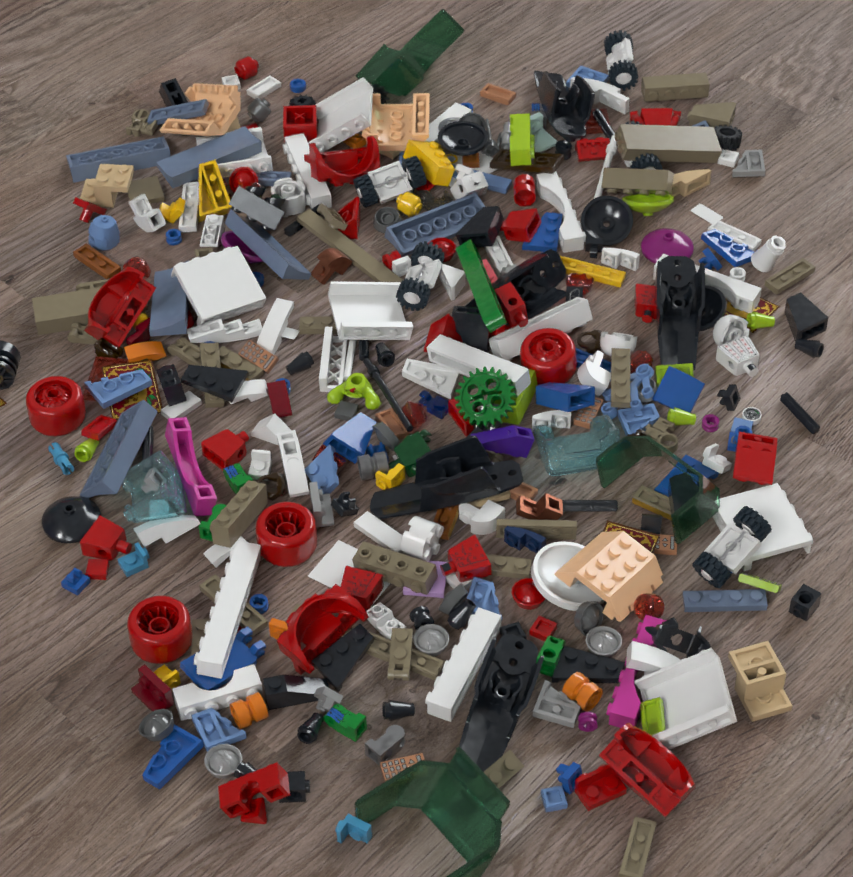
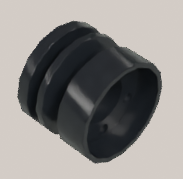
(9, 364)

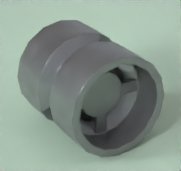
(370, 465)

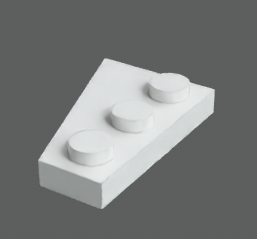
(431, 376)

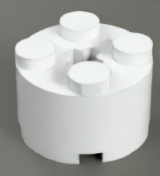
(293, 193)
(421, 539)

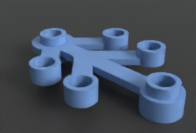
(643, 374)

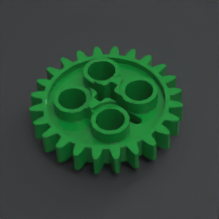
(481, 381)

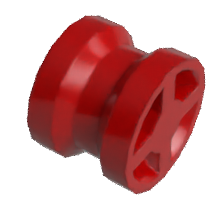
(387, 259)

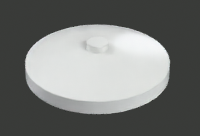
(545, 565)

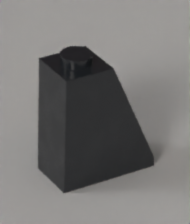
(482, 227)
(804, 317)
(471, 327)
(681, 490)

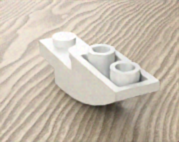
(607, 95)
(292, 463)

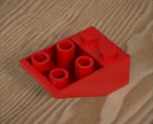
(755, 458)

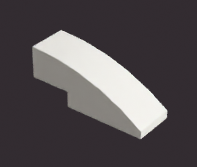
(165, 528)
(648, 658)

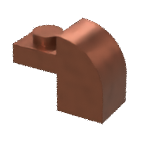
(330, 261)
(545, 509)

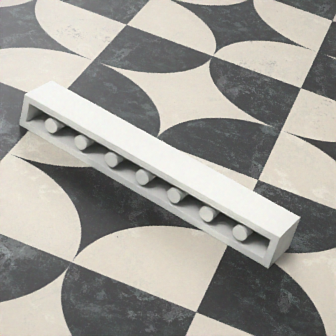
(228, 610)

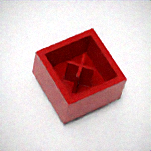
(300, 120)

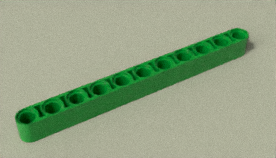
(481, 286)

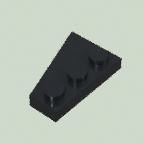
(215, 381)
(341, 657)
(593, 666)

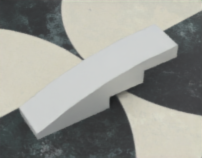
(275, 324)
(227, 332)

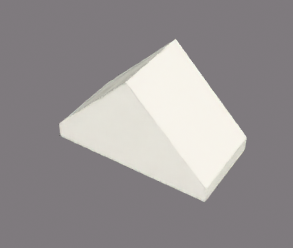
(452, 279)
(268, 427)

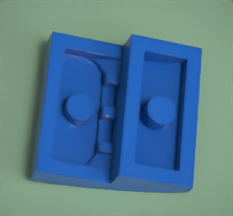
(678, 390)

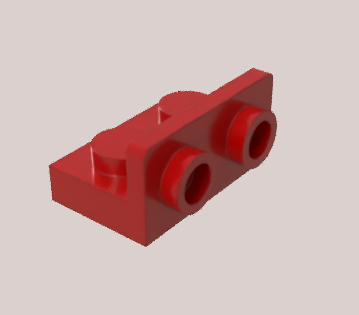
(591, 149)
(599, 787)

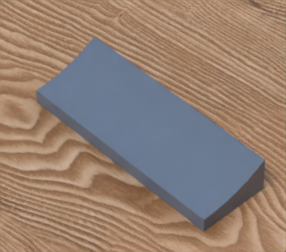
(227, 148)
(139, 154)
(435, 223)
(266, 247)
(169, 306)
(119, 450)

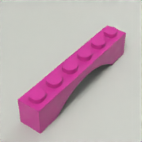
(198, 490)
(626, 701)

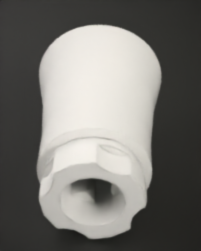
(768, 254)

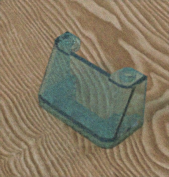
(577, 451)
(165, 502)

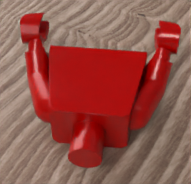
(656, 116)

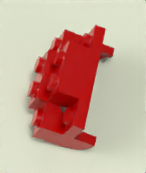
(343, 165)
(116, 307)
(316, 629)
(648, 768)

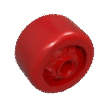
(550, 355)
(55, 406)
(286, 534)
(160, 629)

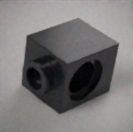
(805, 602)
(298, 787)

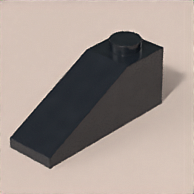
(172, 93)
(291, 690)

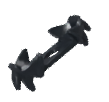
(690, 643)

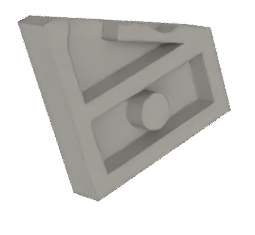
(750, 164)
(555, 707)

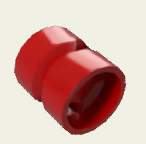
(524, 190)

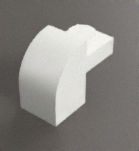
(145, 216)
(593, 375)
(482, 520)

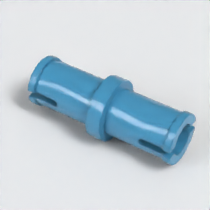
(61, 458)

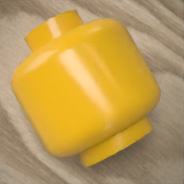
(409, 204)

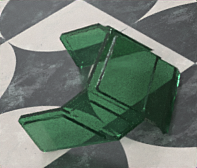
(405, 68)
(454, 798)

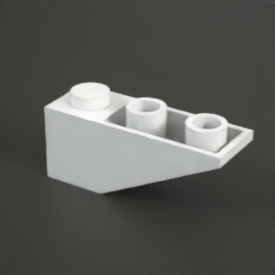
(212, 231)

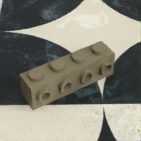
(675, 87)
(637, 180)
(239, 514)
(396, 567)

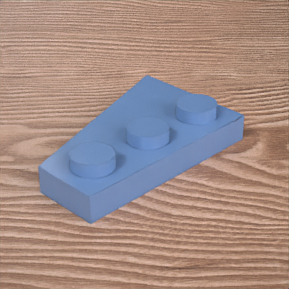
(116, 389)

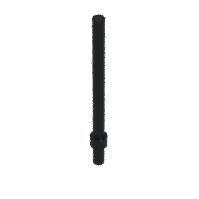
(374, 373)

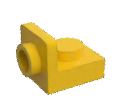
(174, 211)
(392, 479)
(169, 677)

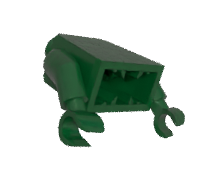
(410, 449)

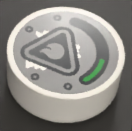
(752, 414)

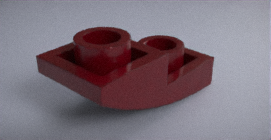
(142, 333)
(279, 398)

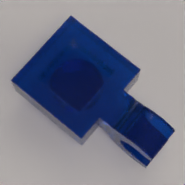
(436, 406)

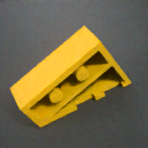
(433, 160)
(211, 191)

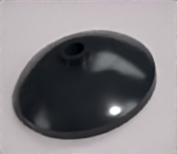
(462, 138)
(607, 210)
(714, 307)
(69, 519)

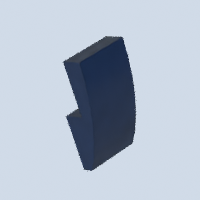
(522, 538)

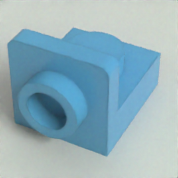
(135, 561)
(355, 828)

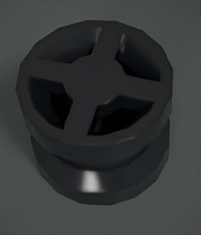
(563, 147)
(421, 616)

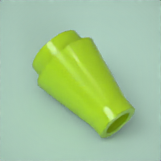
(758, 320)
(681, 417)
(85, 450)

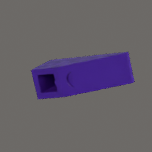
(507, 440)

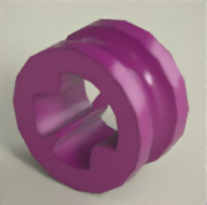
(710, 418)
(587, 721)

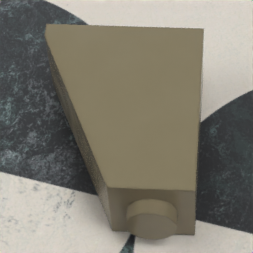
(714, 114)

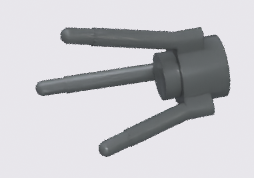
(491, 147)

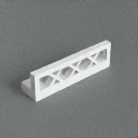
(329, 363)

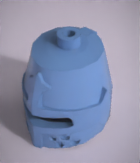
(104, 233)

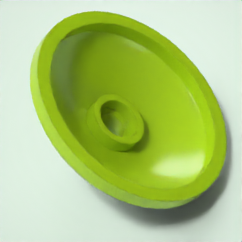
(648, 204)

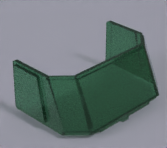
(630, 450)

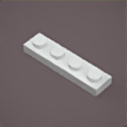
(189, 219)

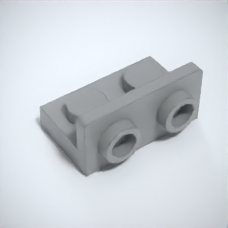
(321, 506)

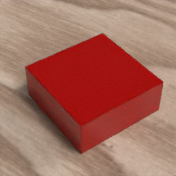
(97, 569)
(542, 628)

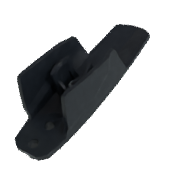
(565, 108)
(535, 290)
(679, 309)
(448, 478)
(499, 698)

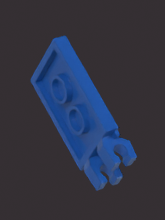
(239, 657)

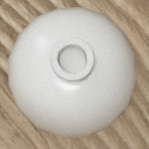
(729, 328)
(617, 340)

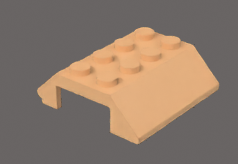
(221, 112)
(398, 123)
(615, 570)

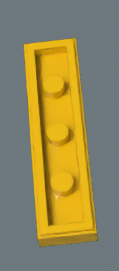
(599, 273)

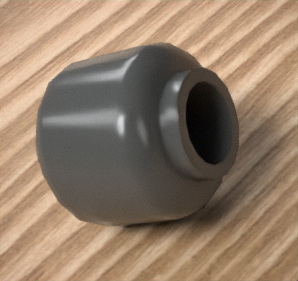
(259, 109)

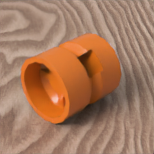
(580, 690)
(246, 711)

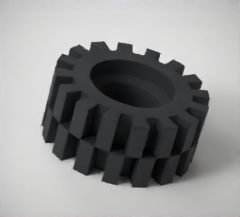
(728, 137)

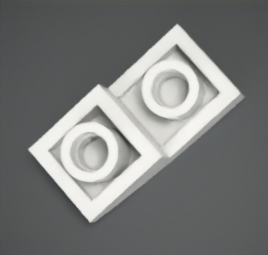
(614, 257)
(252, 389)
(553, 418)
(218, 554)
(383, 620)

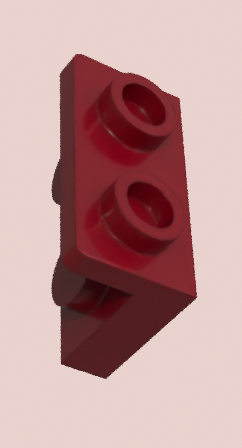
(152, 690)

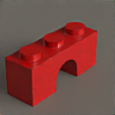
(237, 794)

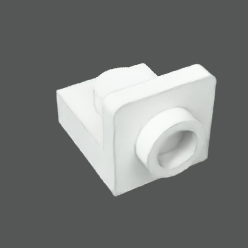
(716, 462)
(260, 464)

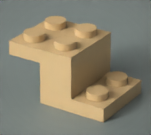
(107, 184)
(760, 681)

